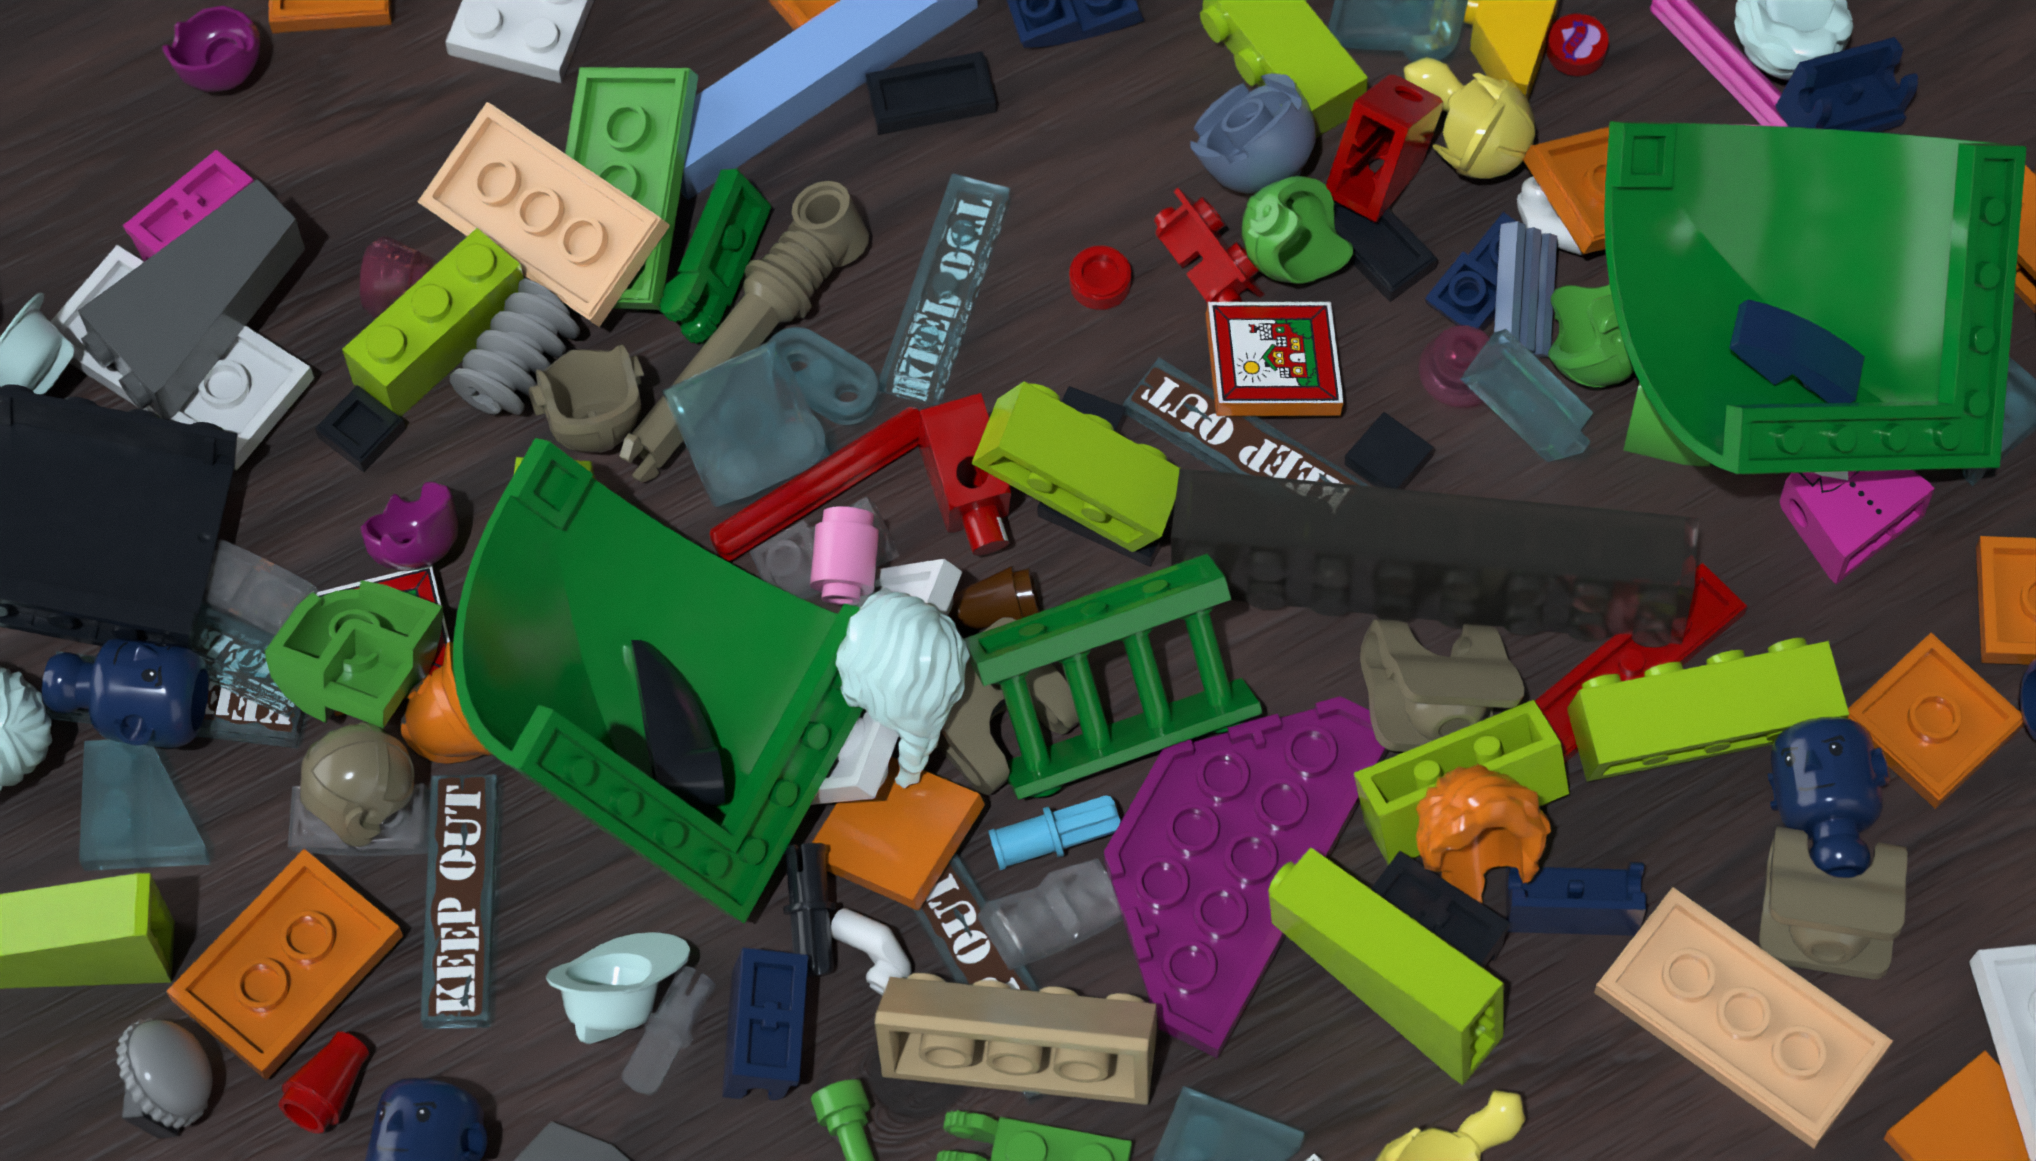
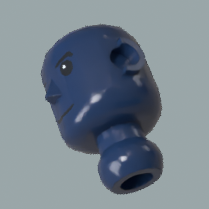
(133, 691)
(1830, 787)
(427, 1123)

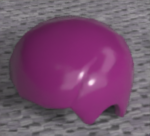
(214, 49)
(413, 532)

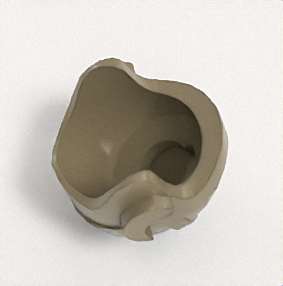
(589, 398)
(356, 780)

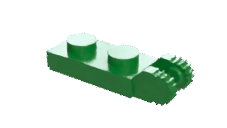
(716, 256)

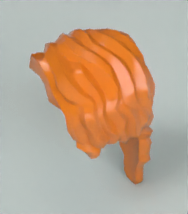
(1480, 823)

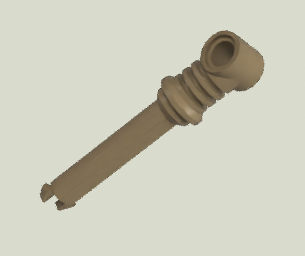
(777, 289)

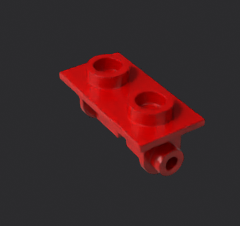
(1194, 232)

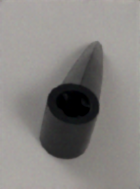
(676, 732)

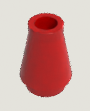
(323, 1085)

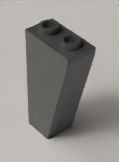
(192, 299)

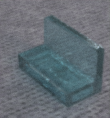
(1528, 397)

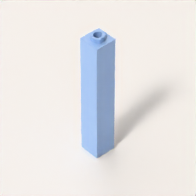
(803, 78)

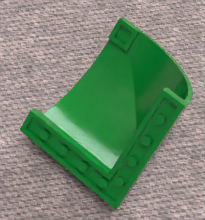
(1862, 232)
(554, 686)

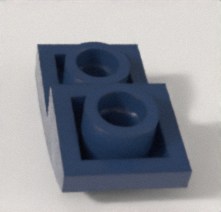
(1066, 21)
(1470, 285)
(1787, 344)

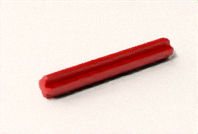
(816, 485)

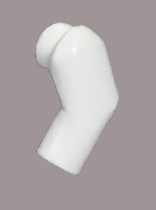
(1539, 213)
(877, 942)

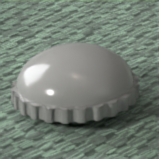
(165, 1071)

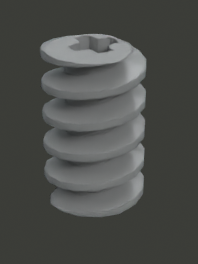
(514, 349)

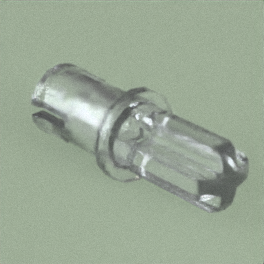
(667, 1032)

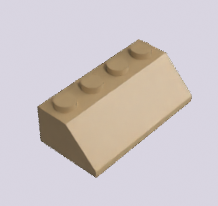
(1017, 1038)

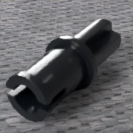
(810, 906)

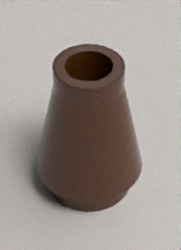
(997, 596)

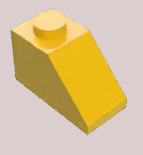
(1511, 37)

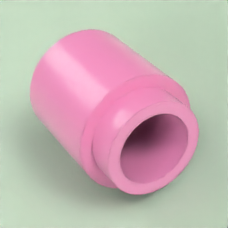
(844, 555)

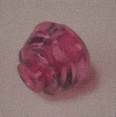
(388, 273)
(1446, 361)

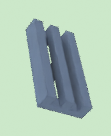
(1526, 285)

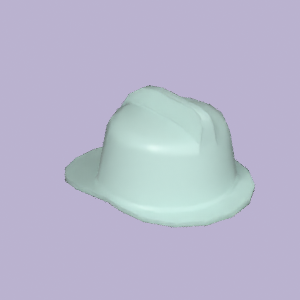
(33, 350)
(617, 982)

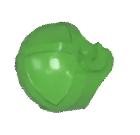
(1293, 232)
(1589, 337)

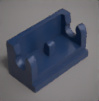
(1849, 90)
(1576, 901)
(765, 1023)

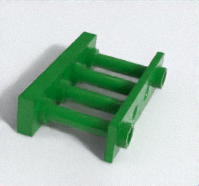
(1069, 634)

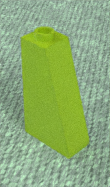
(86, 934)
(1391, 963)

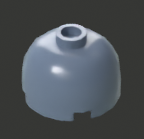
(1252, 138)

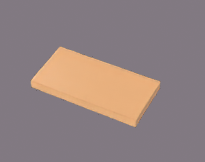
(545, 212)
(1743, 1017)

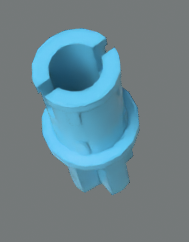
(1054, 831)

